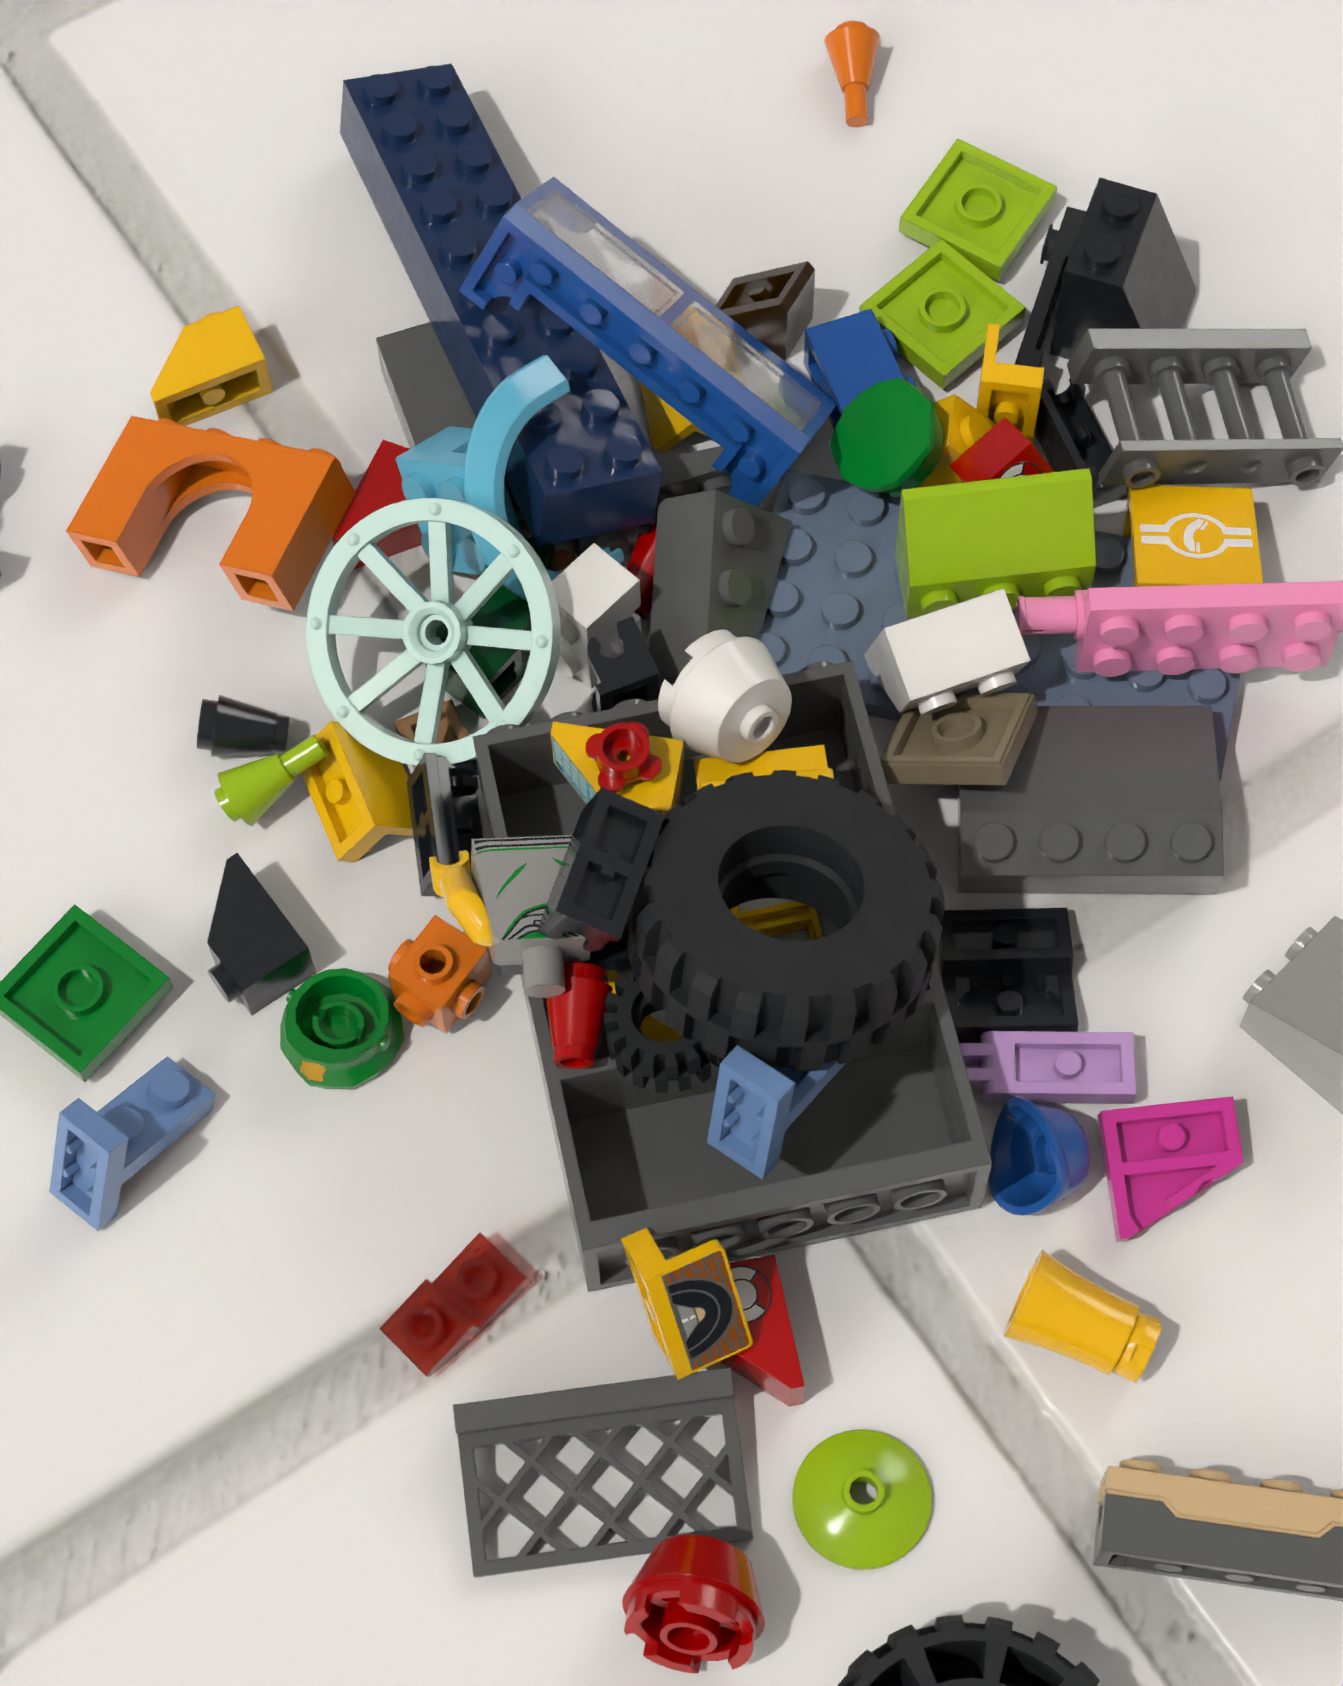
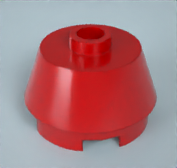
(694, 1604)

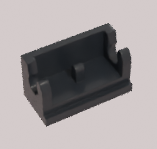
(1074, 438)
(626, 677)
(442, 812)
(601, 870)

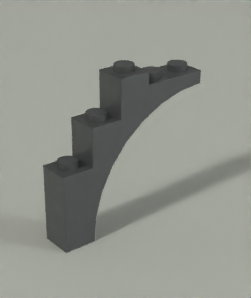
(432, 399)

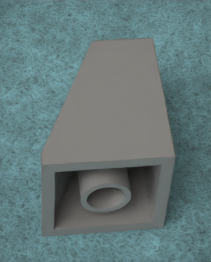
(1301, 1011)

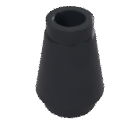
(240, 728)

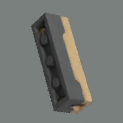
(1220, 1530)

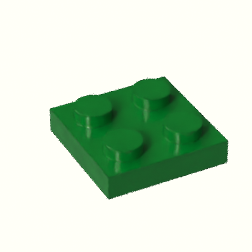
(81, 992)

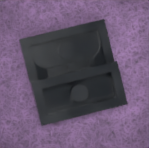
(1008, 971)

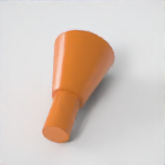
(853, 55)

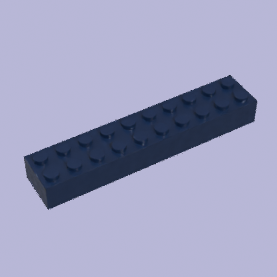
(440, 197)

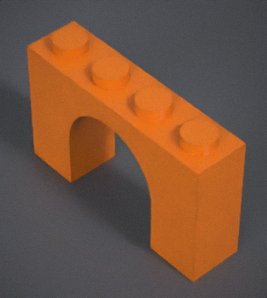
(167, 466)

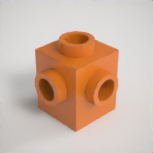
(439, 976)

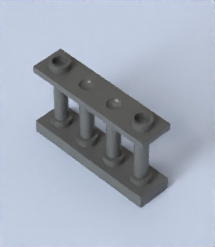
(1212, 358)

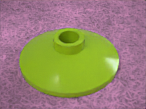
(857, 1533)

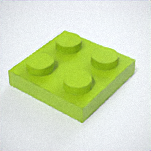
(978, 207)
(942, 312)

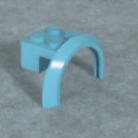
(473, 462)

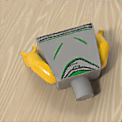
(503, 902)

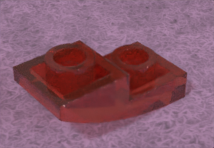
(456, 1306)

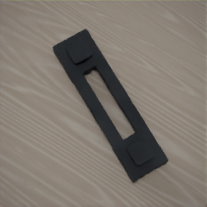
(1056, 250)

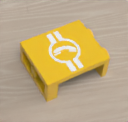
(1192, 535)

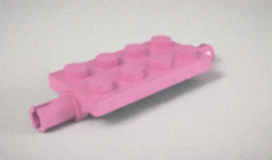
(1192, 626)

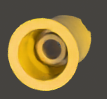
(1082, 1321)

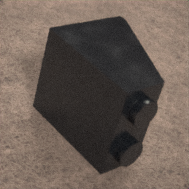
(1122, 269)

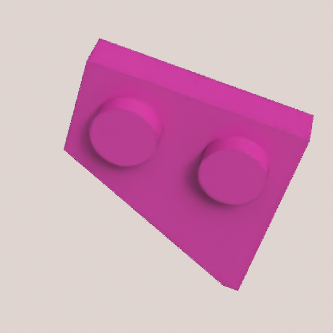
(1165, 1157)

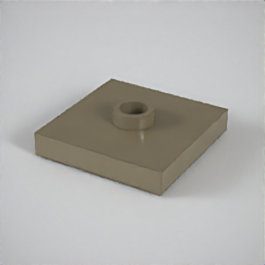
(962, 744)

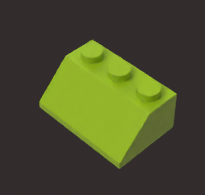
(995, 535)

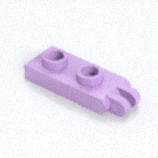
(1053, 1066)

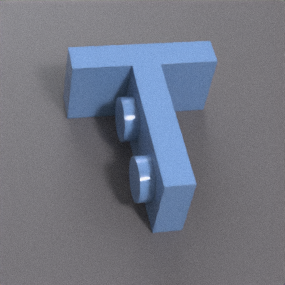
(758, 1106)
(109, 1146)

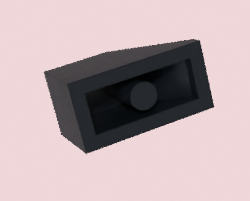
(253, 942)

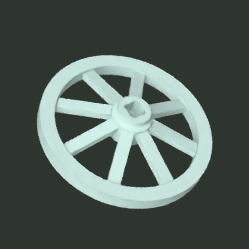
(420, 627)

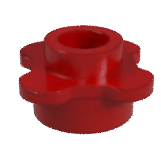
(618, 739)

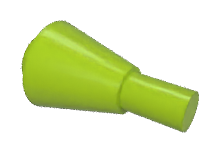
(256, 786)

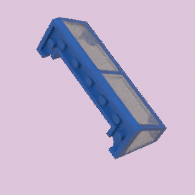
(655, 330)

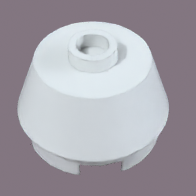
(726, 698)

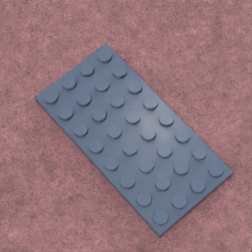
(844, 588)

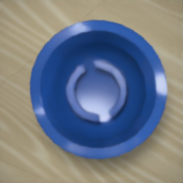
(1036, 1157)

